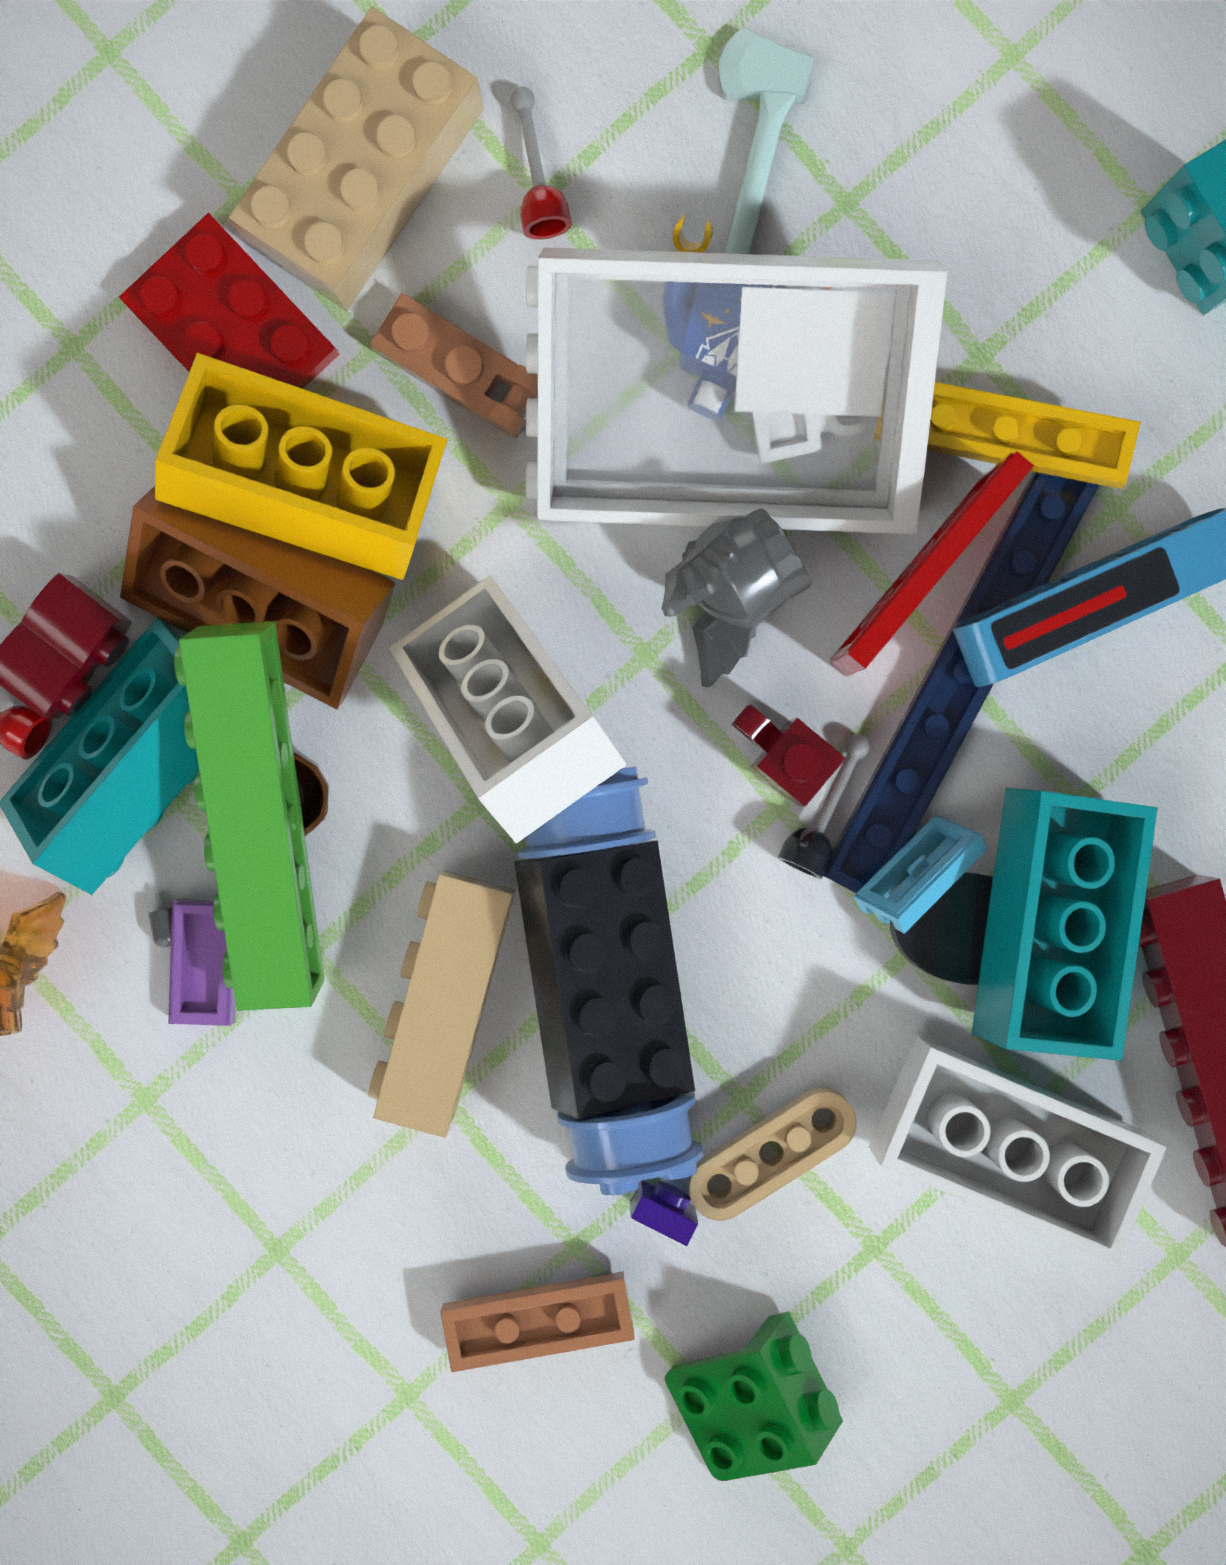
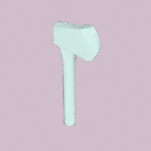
(779, 77)

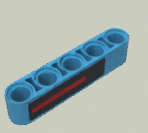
(1094, 599)

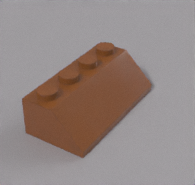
(221, 574)

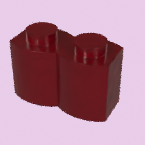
(61, 646)

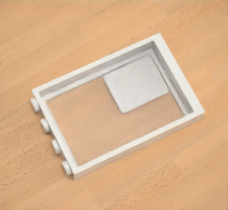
(732, 387)

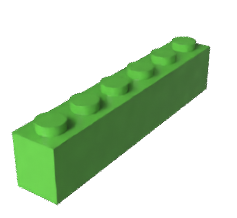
(252, 813)

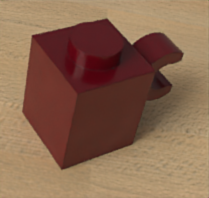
(792, 758)

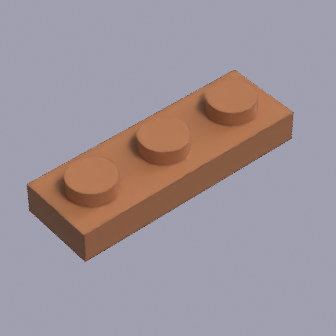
(537, 1321)

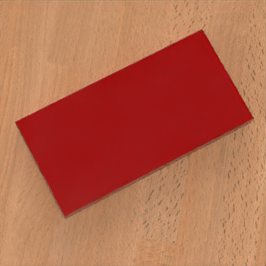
(930, 564)

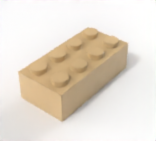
(358, 158)

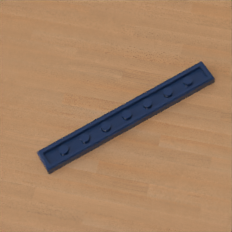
(947, 696)

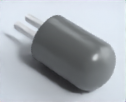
(161, 923)

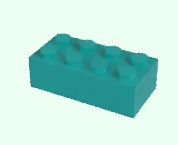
(1064, 924)

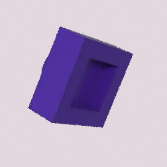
(664, 1210)

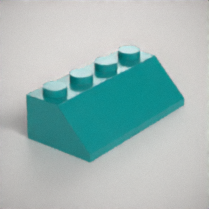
(108, 768)

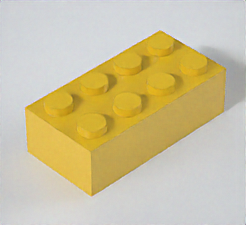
(297, 466)

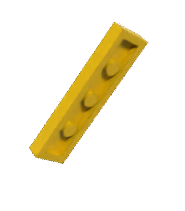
(1050, 436)

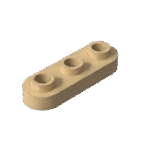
(757, 1178)

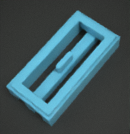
(927, 876)

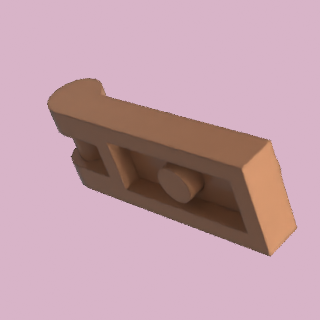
(455, 364)

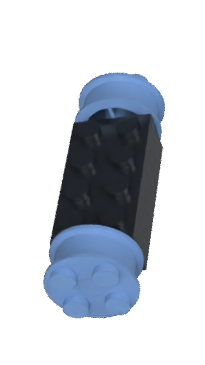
(608, 989)

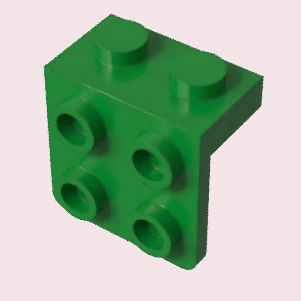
(757, 1405)

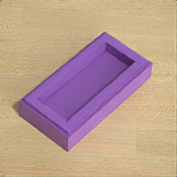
(196, 966)

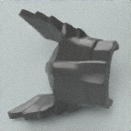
(738, 577)

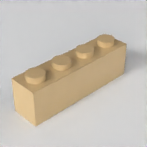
(442, 1004)

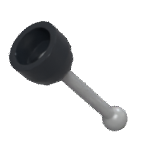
(809, 847)

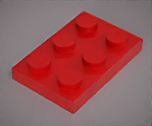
(222, 305)

